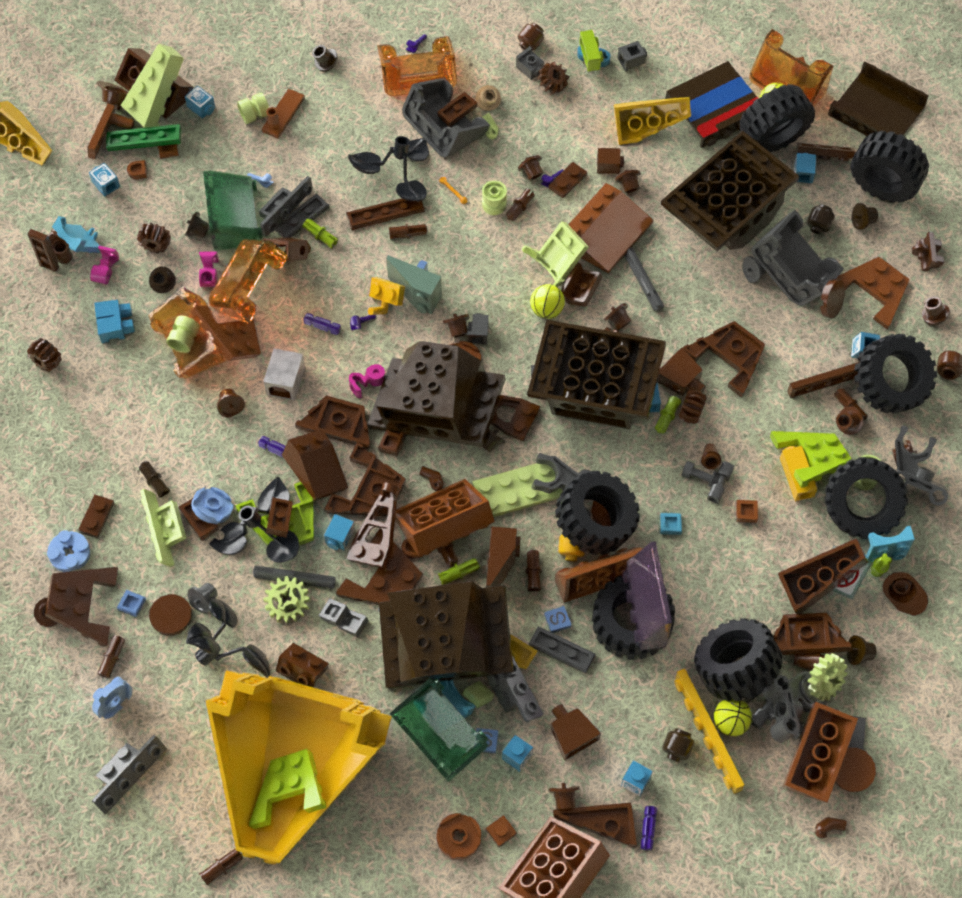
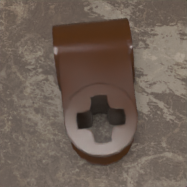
(60, 247)

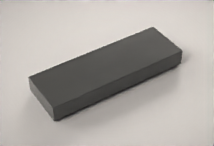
(294, 222)
(562, 649)

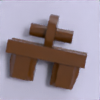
(926, 252)

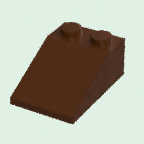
(315, 464)
(502, 554)

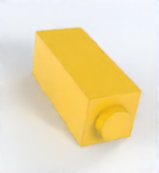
(792, 459)

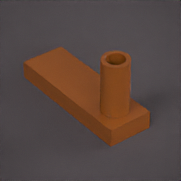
(280, 116)
(108, 118)

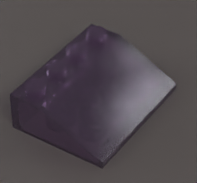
(648, 598)

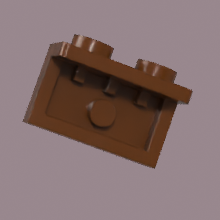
(580, 286)
(301, 665)

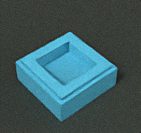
(670, 523)

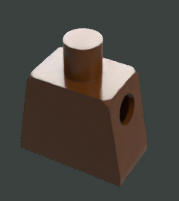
(295, 248)
(681, 374)
(572, 731)

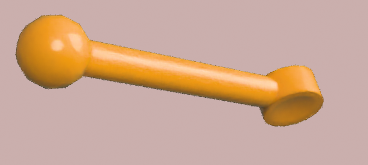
(443, 180)

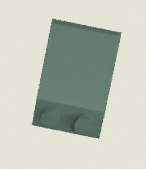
(421, 286)

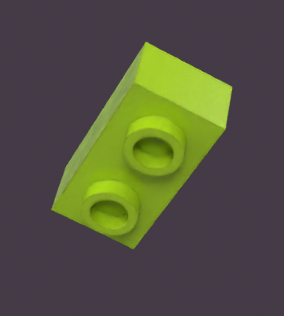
(589, 47)

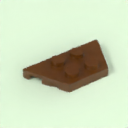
(338, 420)
(809, 634)

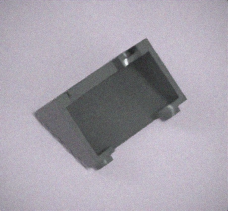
(421, 112)
(793, 262)

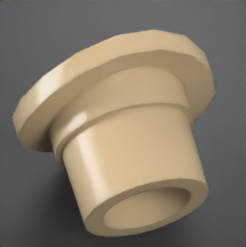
(488, 98)

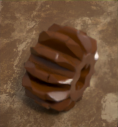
(553, 77)
(154, 237)
(44, 355)
(692, 406)

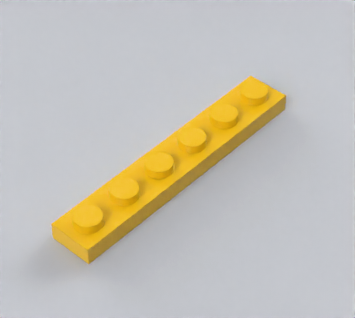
(712, 739)

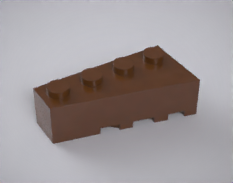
(821, 574)

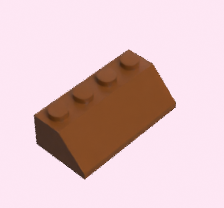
(820, 752)

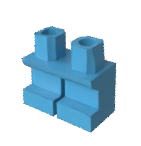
(110, 322)

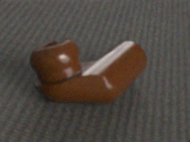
(434, 478)
(828, 824)

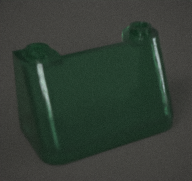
(230, 209)
(439, 729)

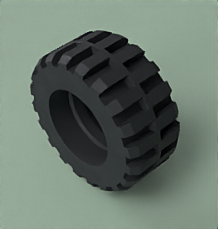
(778, 117)
(889, 166)
(919, 368)
(866, 469)
(613, 497)
(609, 630)
(746, 676)

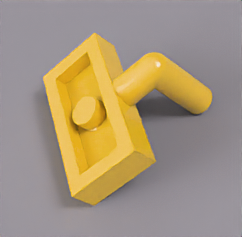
(387, 292)

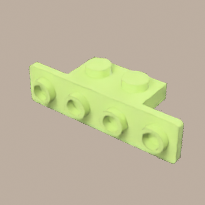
(164, 525)

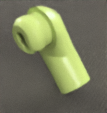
(493, 129)

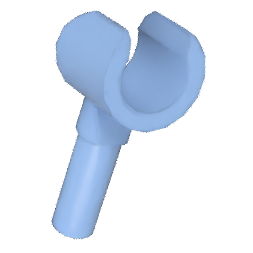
(265, 181)

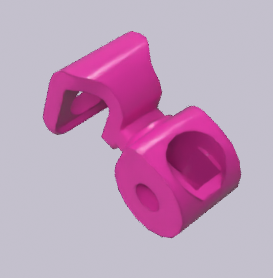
(102, 272)
(208, 274)
(374, 375)

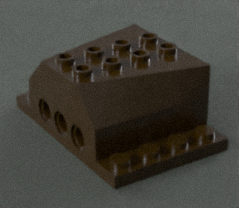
(732, 194)
(596, 373)
(438, 395)
(445, 634)

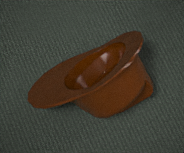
(112, 94)
(905, 593)

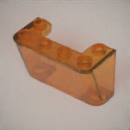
(241, 275)

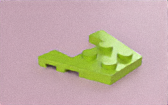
(821, 450)
(300, 520)
(285, 779)

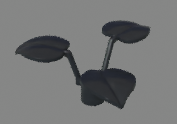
(415, 150)
(280, 548)
(209, 649)

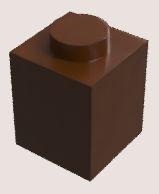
(609, 161)

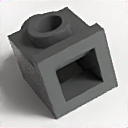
(631, 55)
(529, 63)
(478, 329)

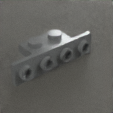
(282, 205)
(515, 692)
(125, 771)

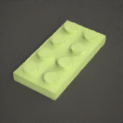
(514, 490)

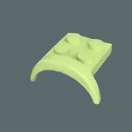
(559, 252)

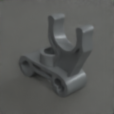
(563, 475)
(916, 475)
(788, 704)

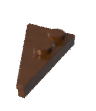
(609, 820)

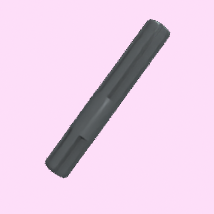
(643, 280)
(307, 578)

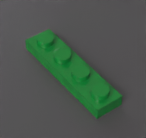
(143, 137)

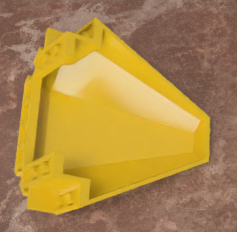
(275, 717)

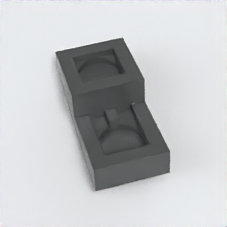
(343, 618)

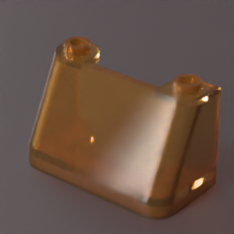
(778, 66)
(403, 71)
(204, 351)

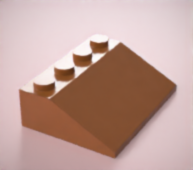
(609, 226)
(444, 517)
(593, 575)
(556, 864)

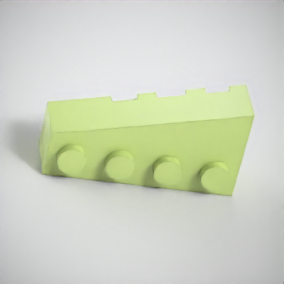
(153, 86)

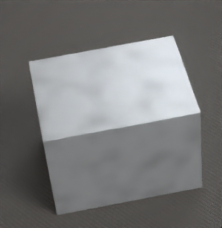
(284, 374)

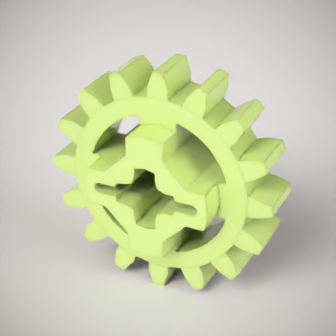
(289, 591)
(827, 677)

